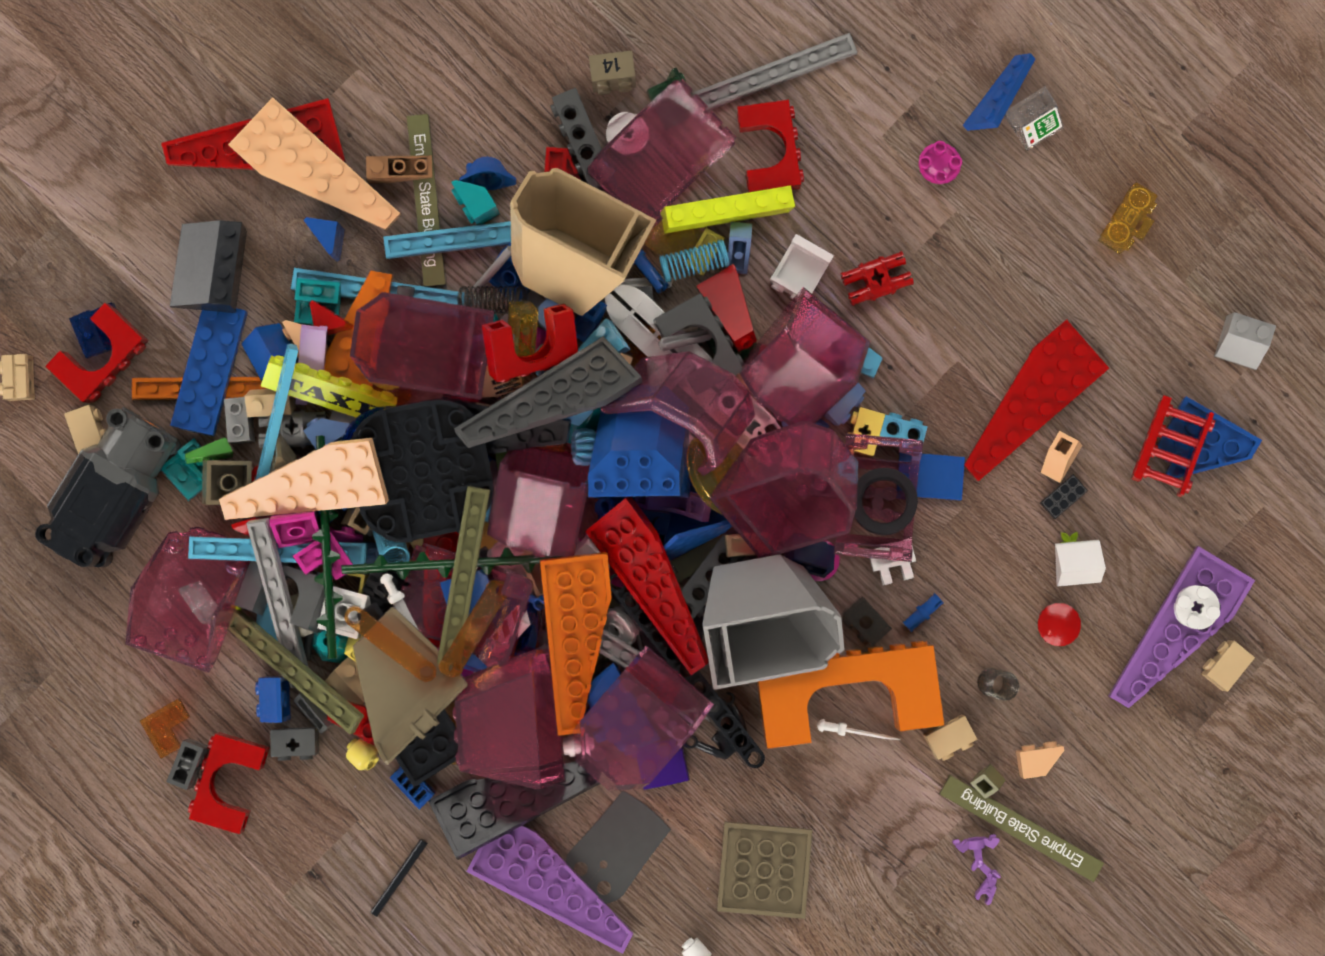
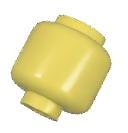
(362, 754)

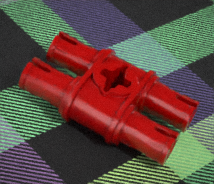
(873, 289)

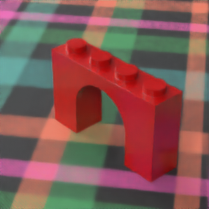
(777, 118)
(125, 343)
(558, 346)
(208, 806)

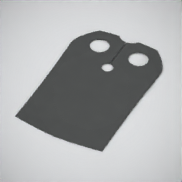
(624, 839)

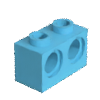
(903, 427)

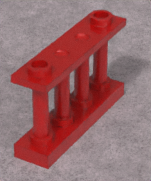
(1156, 430)

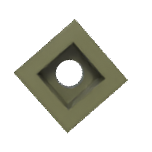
(988, 781)

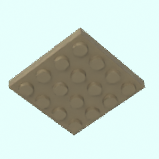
(764, 870)

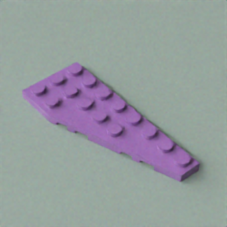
(1169, 641)
(537, 875)

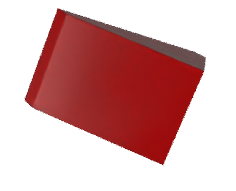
(324, 317)

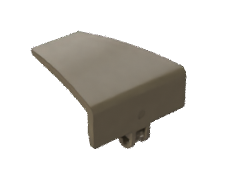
(395, 699)

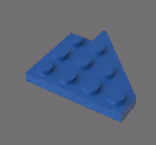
(1221, 447)

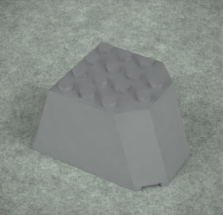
(767, 622)

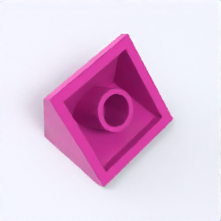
(294, 528)

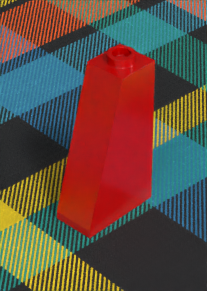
(729, 304)

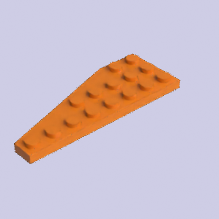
(575, 614)

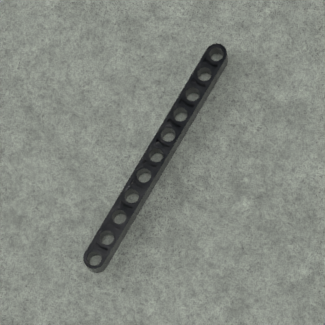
(721, 711)

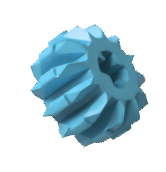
(582, 446)

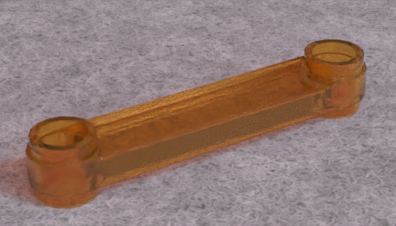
(473, 629)
(390, 643)

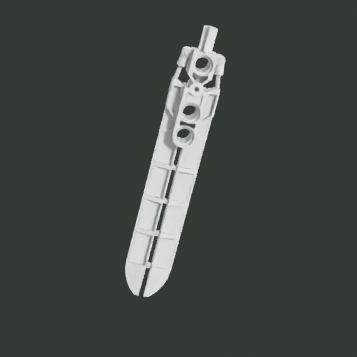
(648, 344)

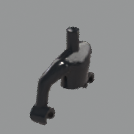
(724, 750)

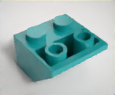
(477, 201)

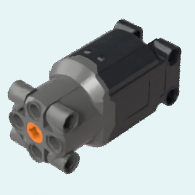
(108, 490)

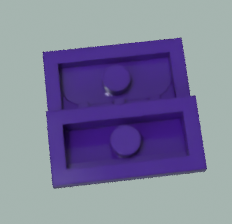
(674, 772)

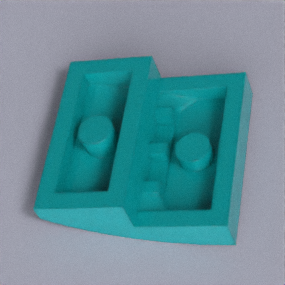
(323, 292)
(185, 476)

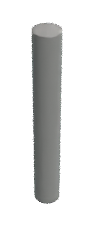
(492, 270)

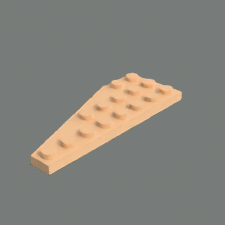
(294, 157)
(325, 479)

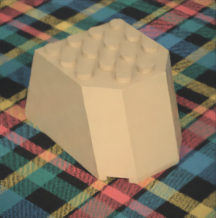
(573, 239)

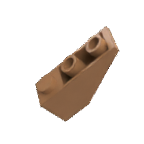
(397, 168)

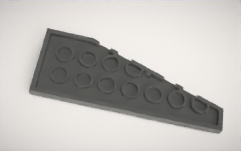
(570, 388)

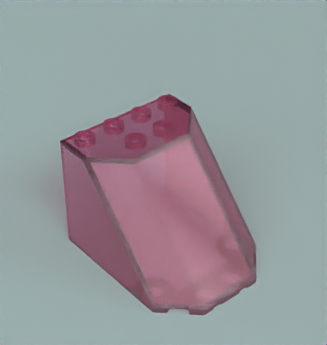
(160, 616)

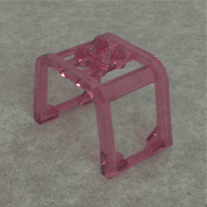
(899, 548)

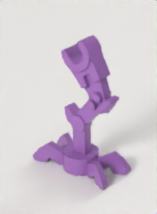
(977, 843)

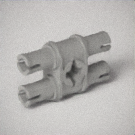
(299, 419)

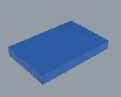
(938, 476)

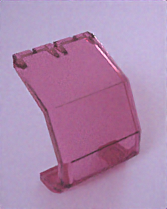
(661, 151)
(694, 396)
(428, 606)

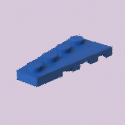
(1001, 94)

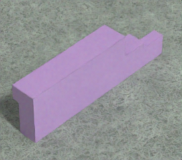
(312, 349)

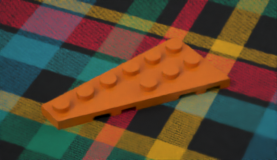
(337, 358)

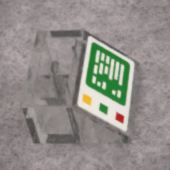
(1035, 118)

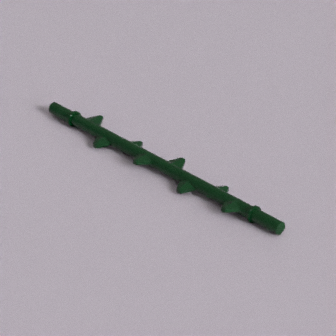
(444, 566)
(326, 578)

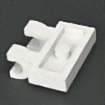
(883, 566)

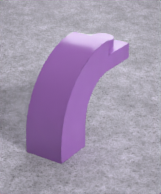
(691, 507)

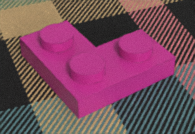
(311, 557)

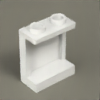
(800, 267)

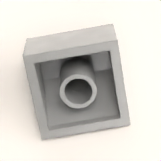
(1244, 340)

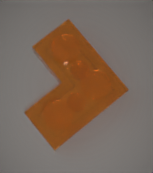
(160, 725)

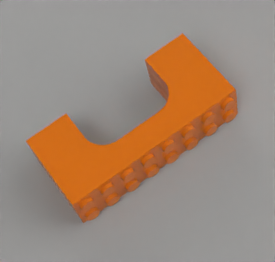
(905, 671)

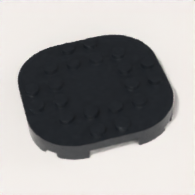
(423, 469)

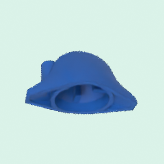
(488, 173)

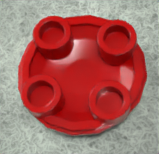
(1059, 624)

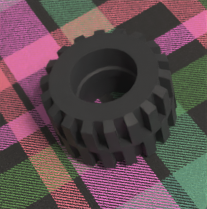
(378, 591)

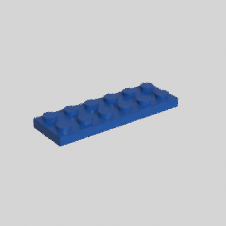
(208, 371)

